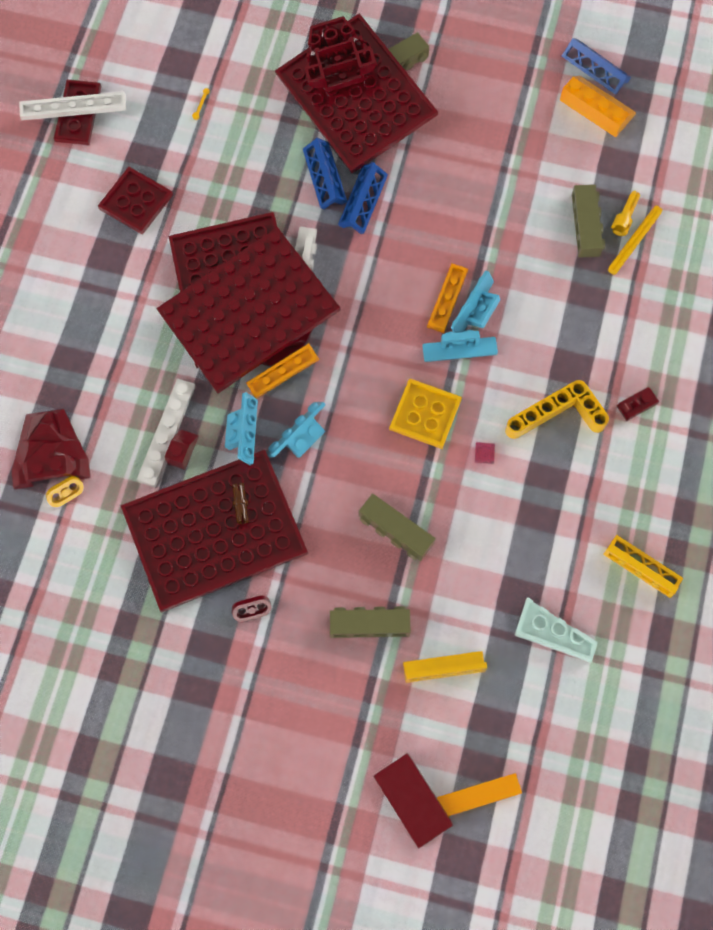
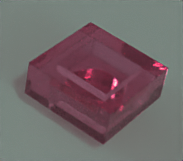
(484, 452)

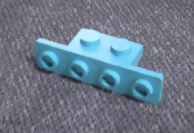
(478, 306)
(459, 346)
(242, 429)
(302, 434)

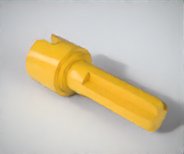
(623, 220)

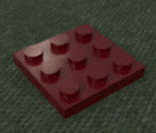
(135, 200)

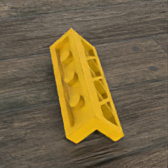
(640, 569)
(444, 666)

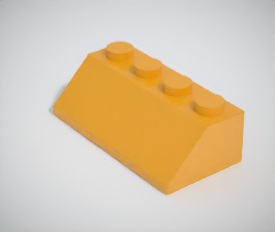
(596, 105)

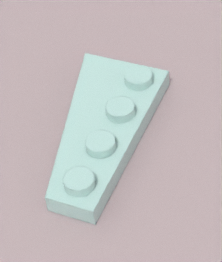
(552, 632)

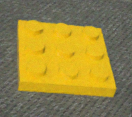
(425, 413)

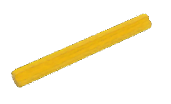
(635, 240)

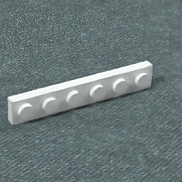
(72, 106)
(166, 430)

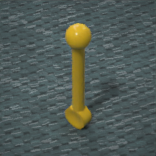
(206, 91)

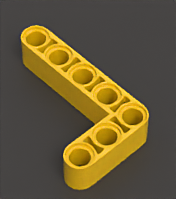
(557, 407)

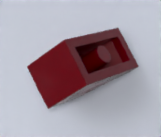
(181, 449)

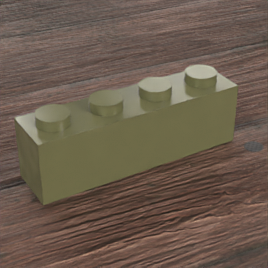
(410, 51)
(587, 221)
(396, 527)
(370, 623)

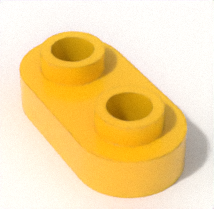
(64, 492)

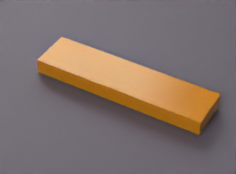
(447, 298)
(282, 371)
(480, 794)

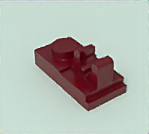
(637, 403)

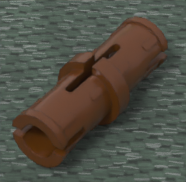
(240, 503)

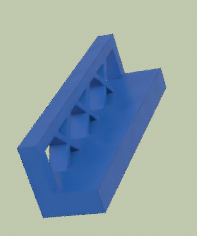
(600, 60)
(328, 170)
(357, 197)

